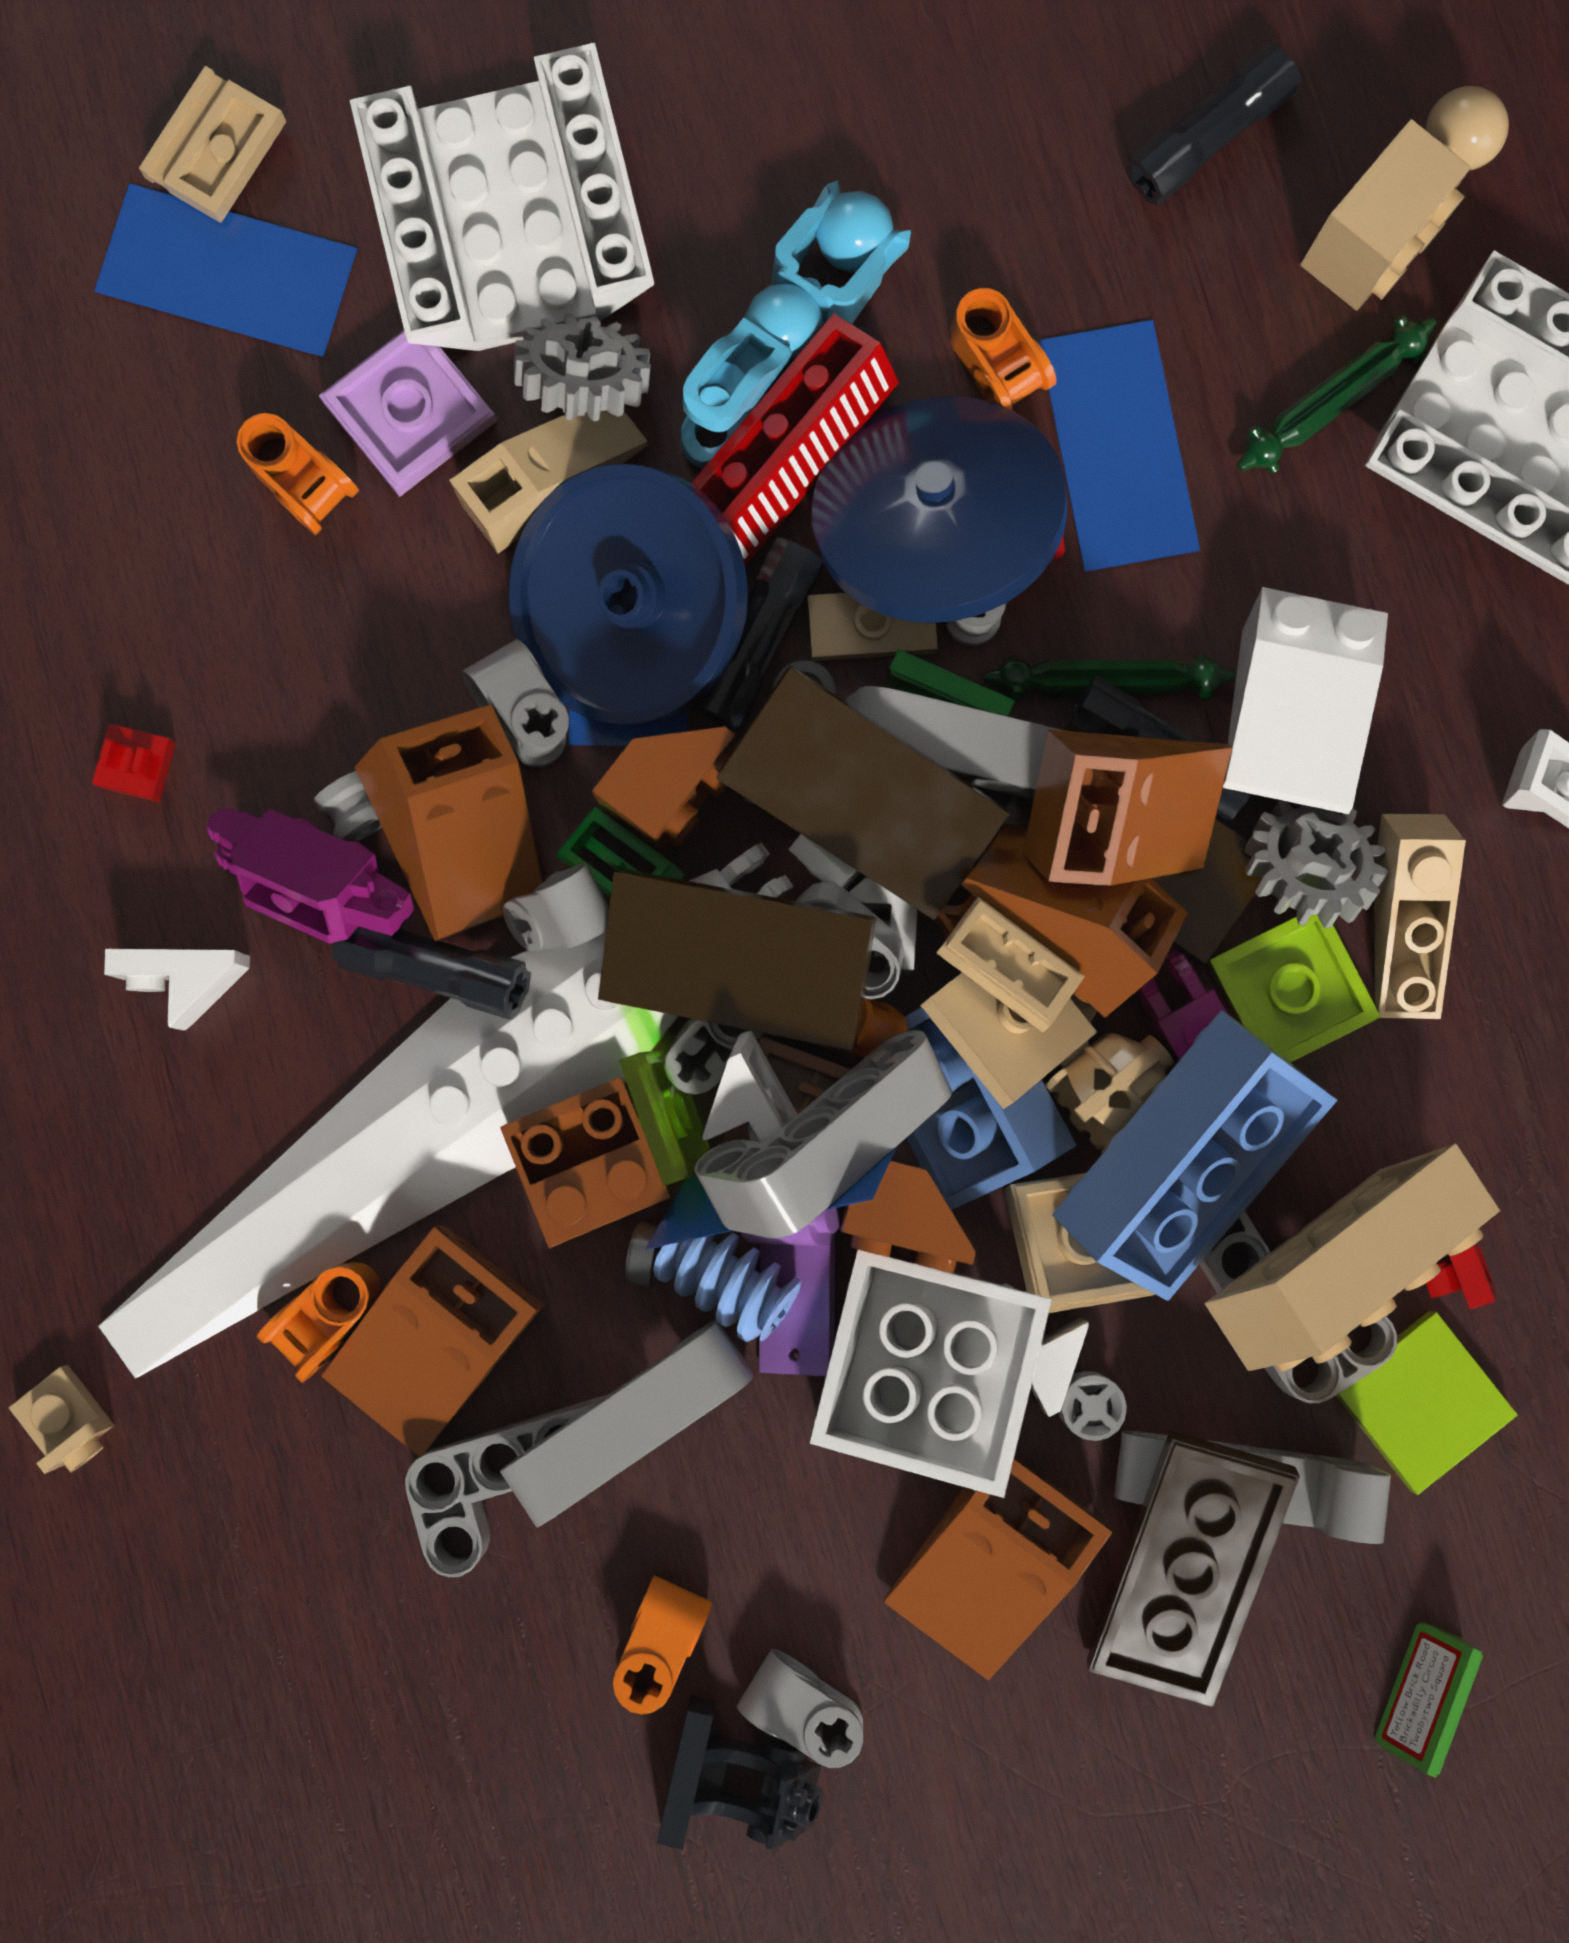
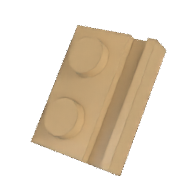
(213, 144)

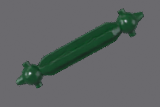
(1336, 394)
(1131, 676)

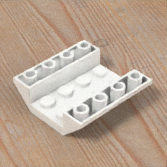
(504, 205)
(1490, 417)

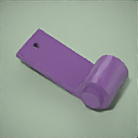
(811, 1319)

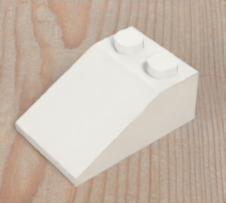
(1304, 699)

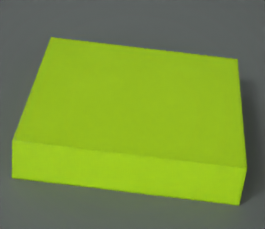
(1294, 987)
(1427, 1404)

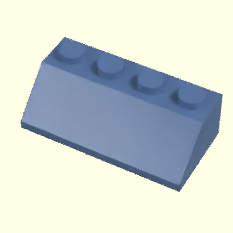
(1193, 1157)

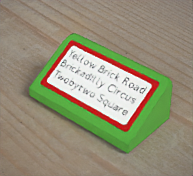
(1428, 1698)

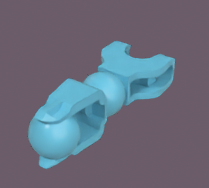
(783, 318)

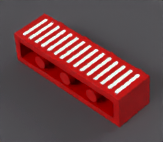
(796, 431)

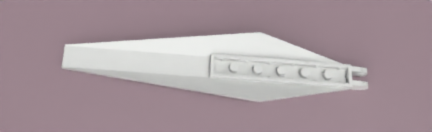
(399, 1144)

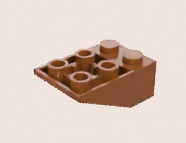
(1123, 807)
(454, 817)
(1103, 931)
(431, 1339)
(997, 1568)

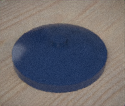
(940, 509)
(629, 593)

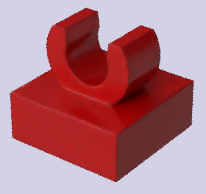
(133, 762)
(1465, 1272)

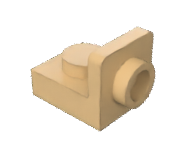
(62, 1420)

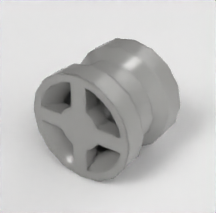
(348, 808)
(1100, 1413)

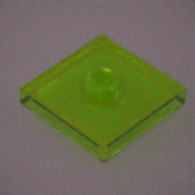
(665, 1116)

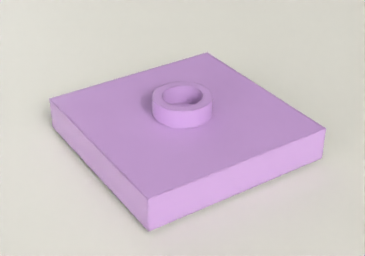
(407, 410)

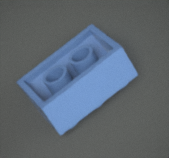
(971, 1140)

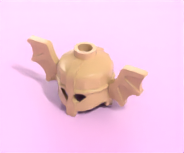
(1108, 1081)

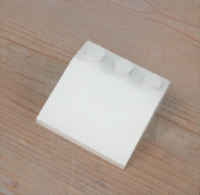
(931, 1372)

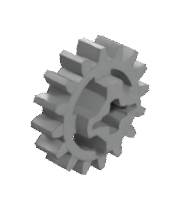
(581, 367)
(1315, 862)

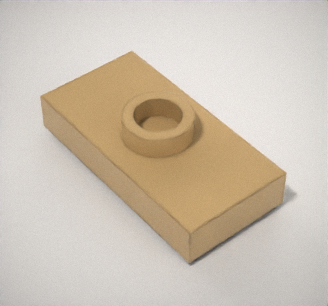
(849, 630)
(1010, 964)

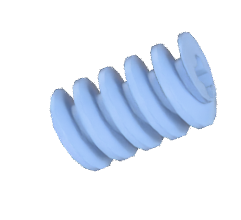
(728, 1283)

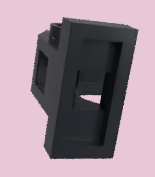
(788, 1794)

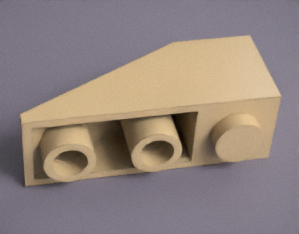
(518, 474)
(1415, 913)

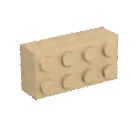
(1354, 1261)

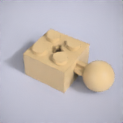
(1406, 196)

